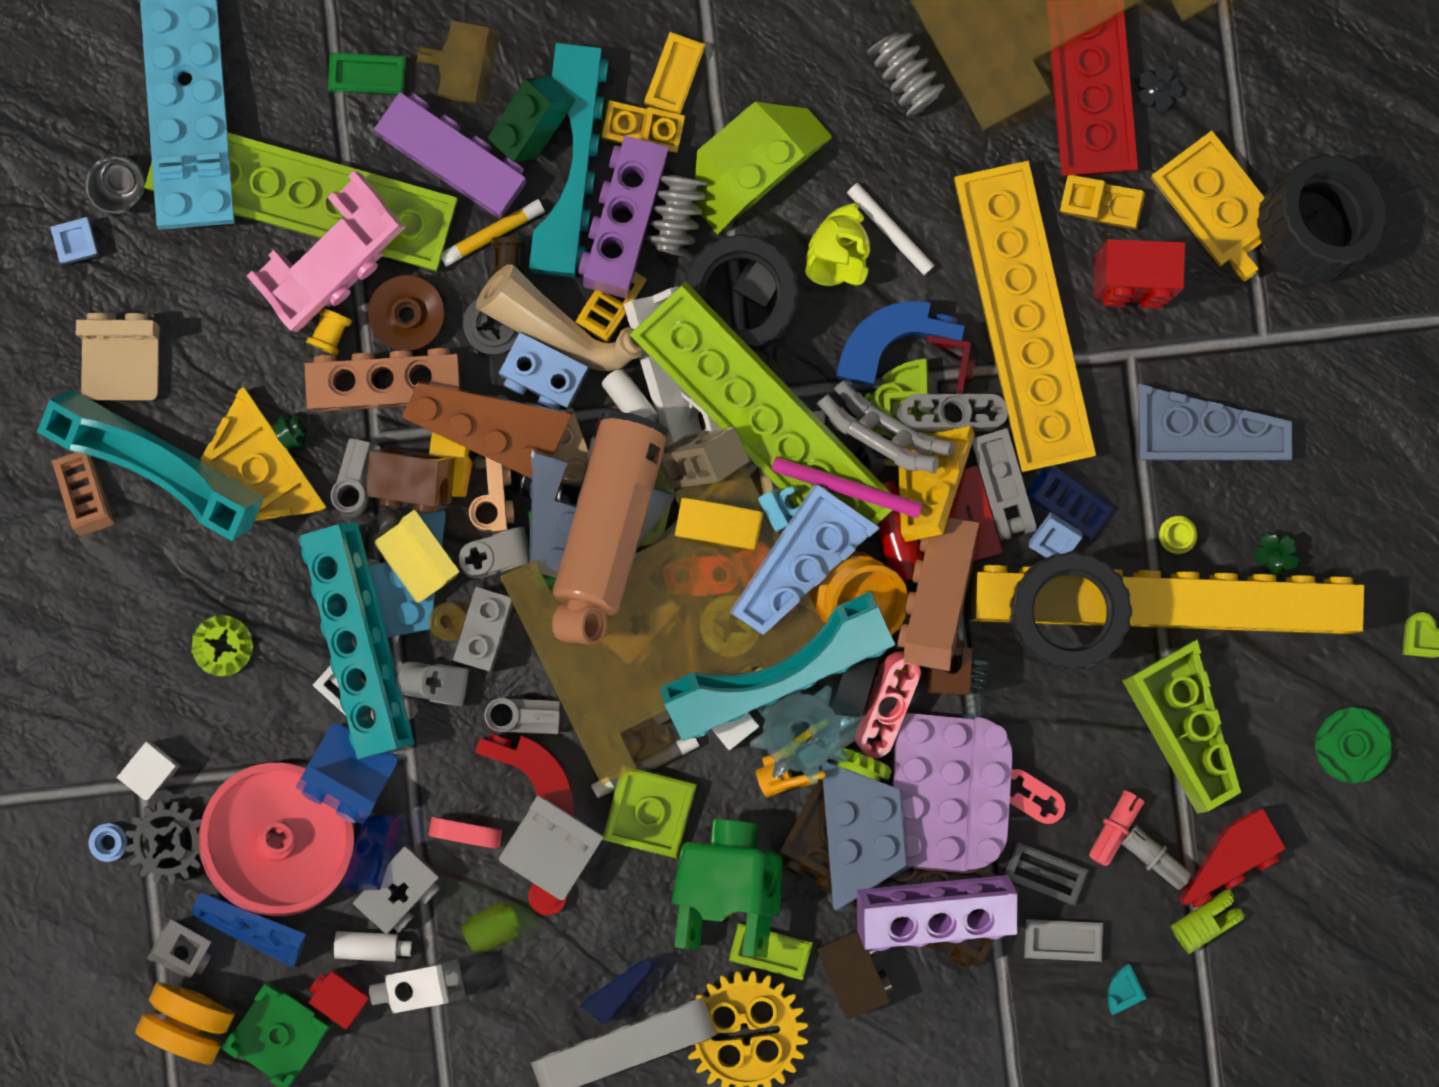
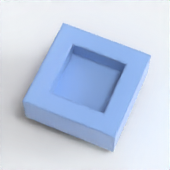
(74, 241)
(1055, 537)

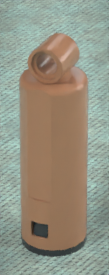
(607, 525)

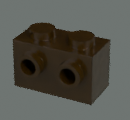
(854, 975)

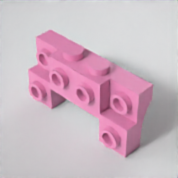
(335, 261)

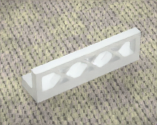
(675, 407)

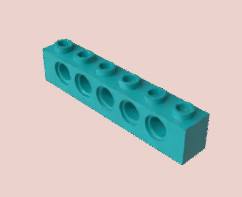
(372, 650)

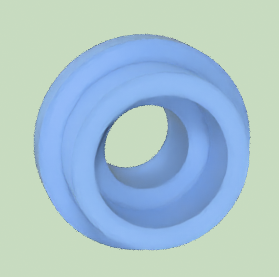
(96, 846)

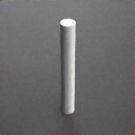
(890, 229)

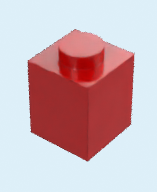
(338, 998)

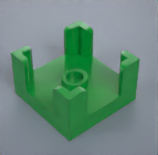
(277, 1035)

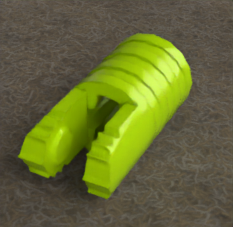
(1201, 927)

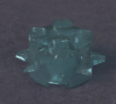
(824, 726)

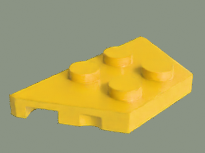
(253, 456)

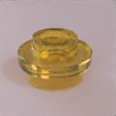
(455, 613)

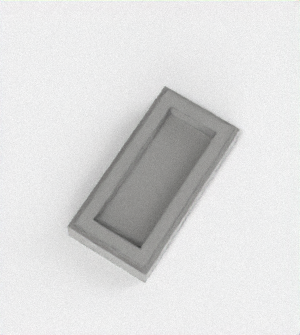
(1063, 940)

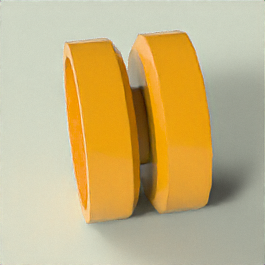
(856, 577)
(186, 1018)

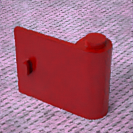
(970, 493)

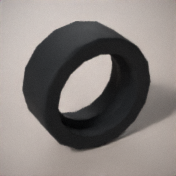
(854, 687)

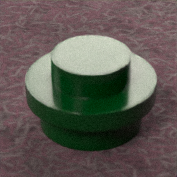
(290, 431)

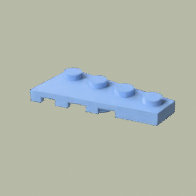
(807, 550)

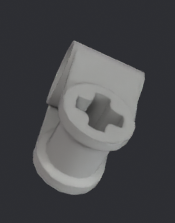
(503, 552)
(433, 682)

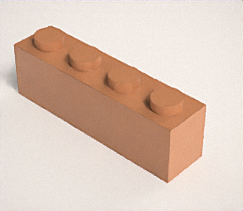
(939, 595)

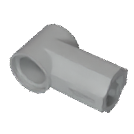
(353, 476)
(527, 716)

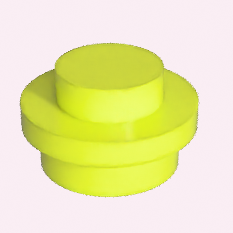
(1178, 535)

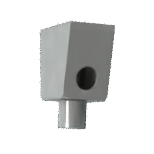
(430, 983)

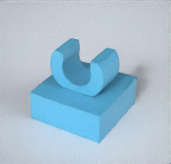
(777, 506)

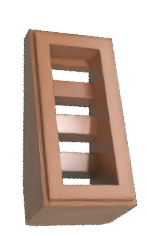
(94, 521)

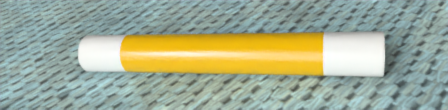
(496, 229)

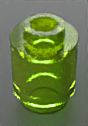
(491, 927)

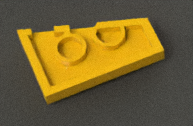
(935, 489)

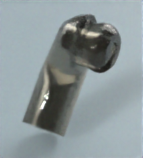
(382, 523)

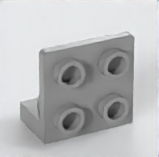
(550, 848)

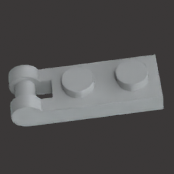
(1003, 483)

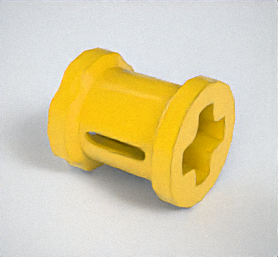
(328, 331)

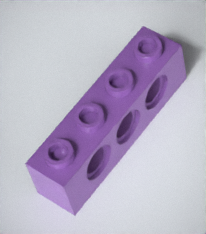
(617, 274)
(919, 902)

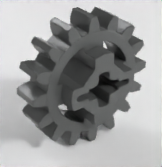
(152, 832)

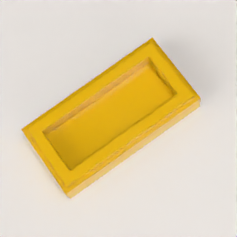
(674, 73)

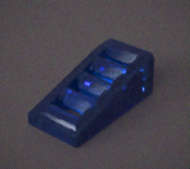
(1043, 482)
(610, 997)

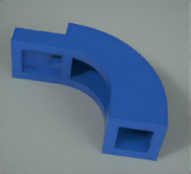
(875, 333)

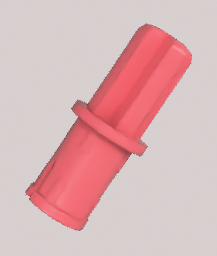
(1116, 828)

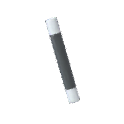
(652, 762)

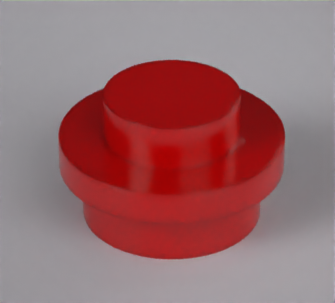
(544, 902)

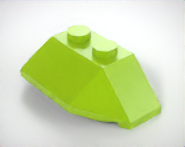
(753, 158)

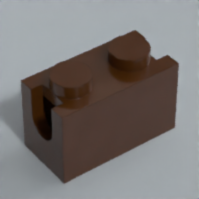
(410, 478)
(957, 679)

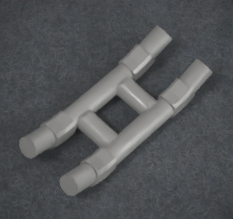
(871, 417)

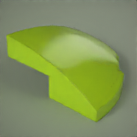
(899, 384)

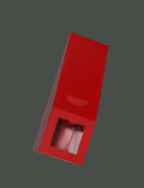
(1237, 849)

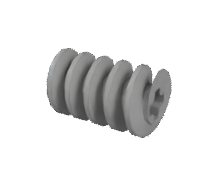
(906, 71)
(677, 214)

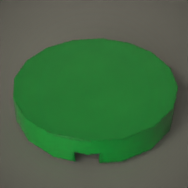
(1353, 745)

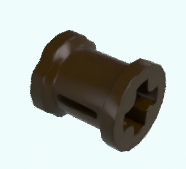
(507, 252)

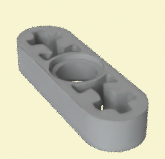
(979, 422)

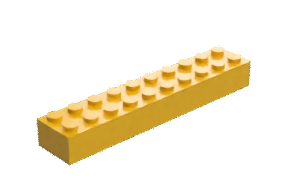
(1183, 601)

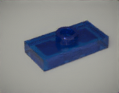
(371, 853)

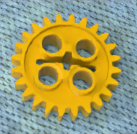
(751, 1068)

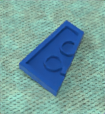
(256, 931)

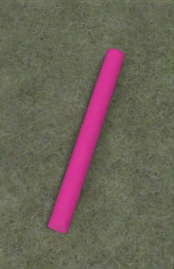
(847, 487)

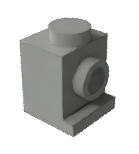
(177, 936)

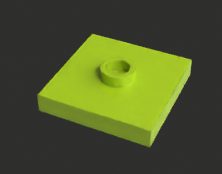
(649, 812)

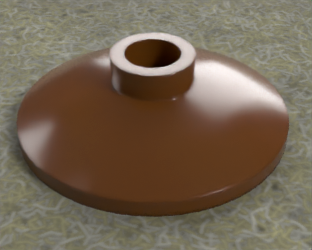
(397, 295)

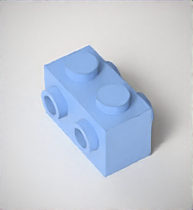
(546, 368)

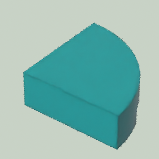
(1124, 990)

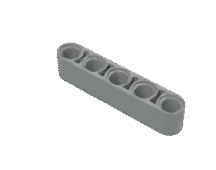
(625, 1046)

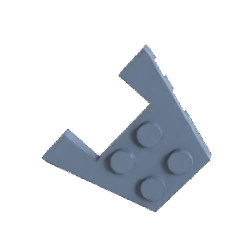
(553, 517)

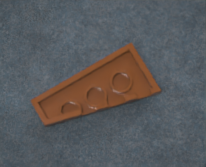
(488, 424)

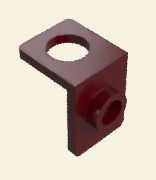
(966, 364)

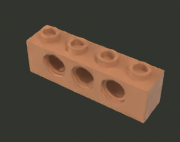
(322, 376)

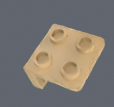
(119, 357)

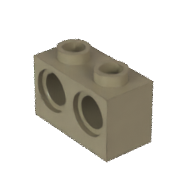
(703, 458)

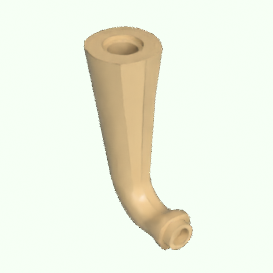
(522, 307)

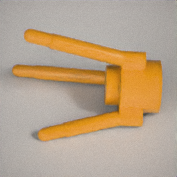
(772, 786)

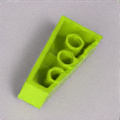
(1184, 722)

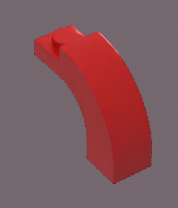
(537, 763)

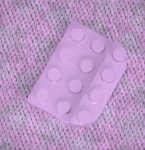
(953, 790)

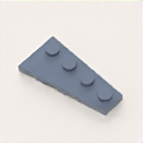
(1198, 430)

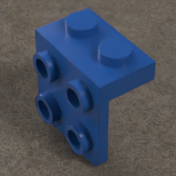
(342, 779)

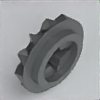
(485, 340)

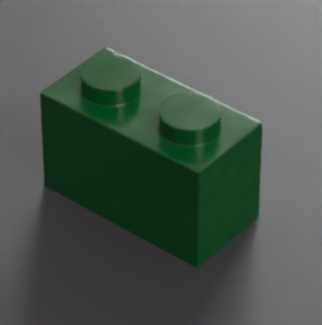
(531, 118)

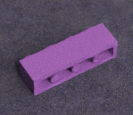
(450, 155)

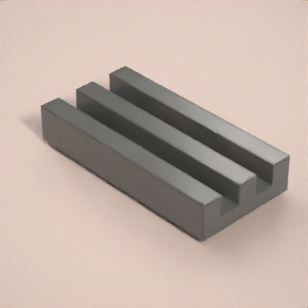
(1075, 885)

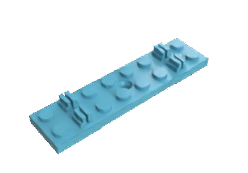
(189, 119)

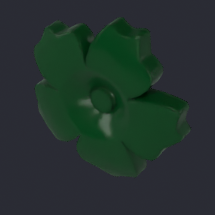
(1277, 553)

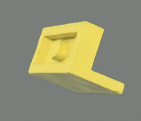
(416, 557)

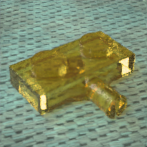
(458, 61)

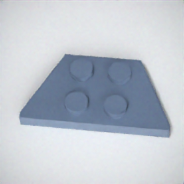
(863, 833)

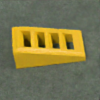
(597, 329)

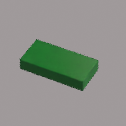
(366, 74)

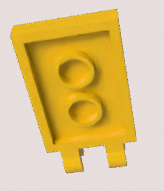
(1215, 202)

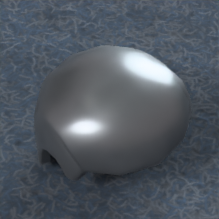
(114, 184)

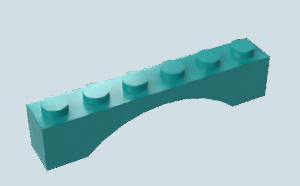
(557, 239)
(96, 431)
(707, 700)

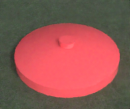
(272, 844)

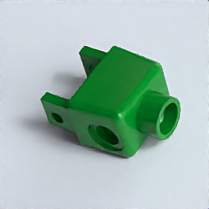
(728, 879)

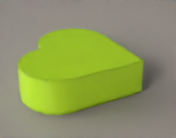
(1421, 636)

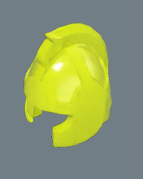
(839, 249)

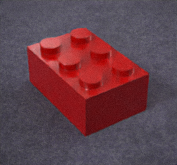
(1138, 272)

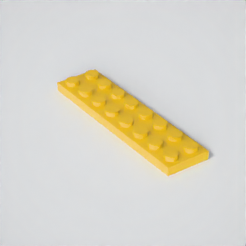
(1024, 316)

